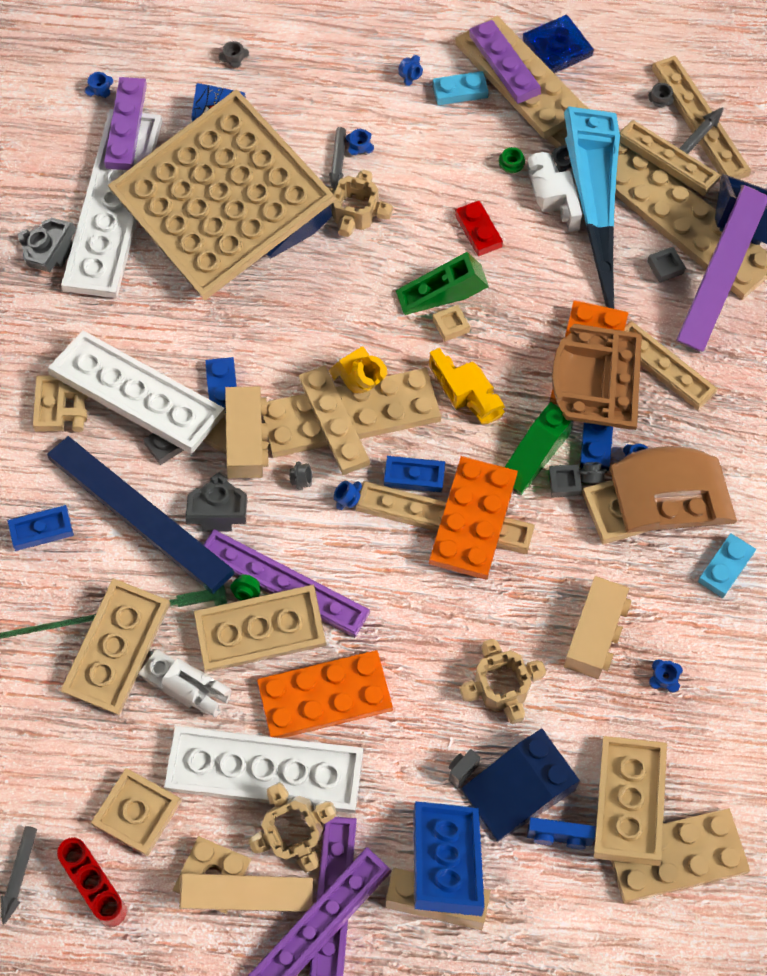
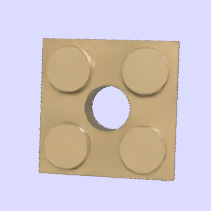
(210, 855)

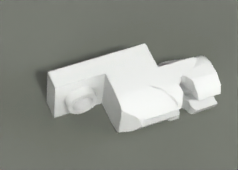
(554, 189)
(184, 683)

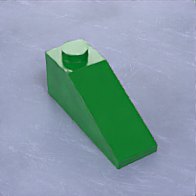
(444, 285)
(539, 446)

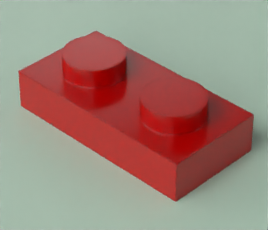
(478, 228)

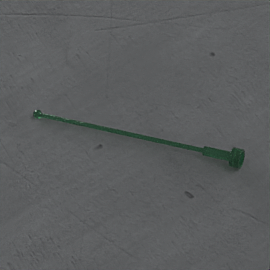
(218, 597)

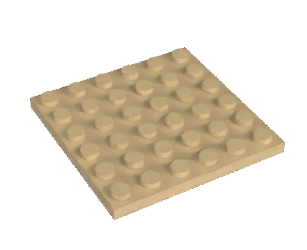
(221, 194)

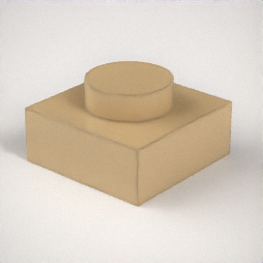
(451, 323)

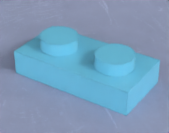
(460, 88)
(726, 565)

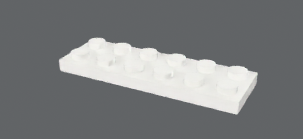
(137, 391)
(248, 764)

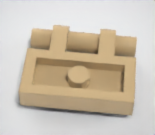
(51, 402)

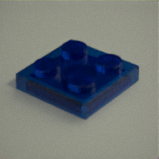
(558, 43)

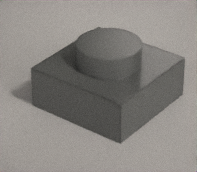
(666, 264)
(161, 448)
(565, 481)
(463, 767)

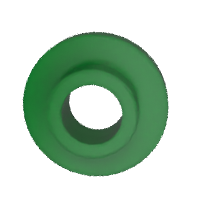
(512, 154)
(245, 587)

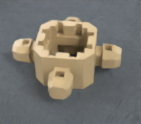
(363, 188)
(512, 700)
(306, 858)

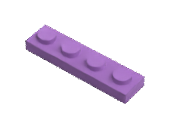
(505, 61)
(125, 123)

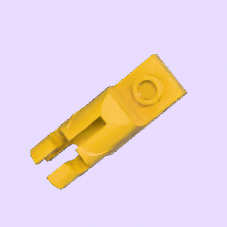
(359, 370)
(467, 387)

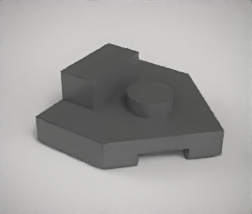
(47, 244)
(217, 505)

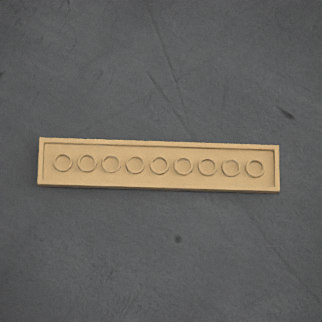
(677, 214)

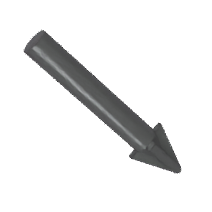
(711, 119)
(338, 157)
(10, 900)

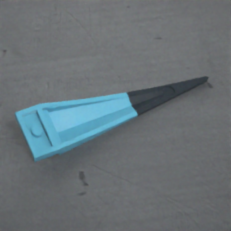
(593, 153)

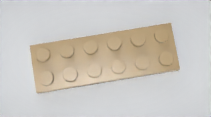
(542, 112)
(390, 406)

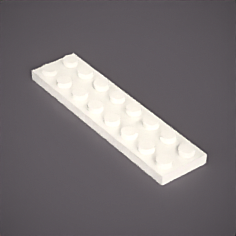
(104, 223)

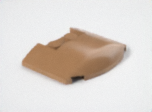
(598, 376)
(671, 489)

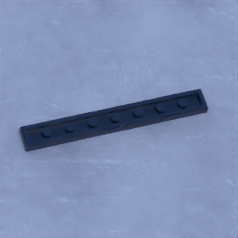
(141, 515)

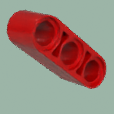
(84, 868)

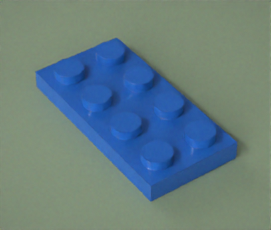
(447, 859)

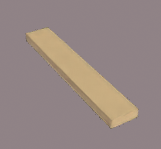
(692, 108)
(428, 513)

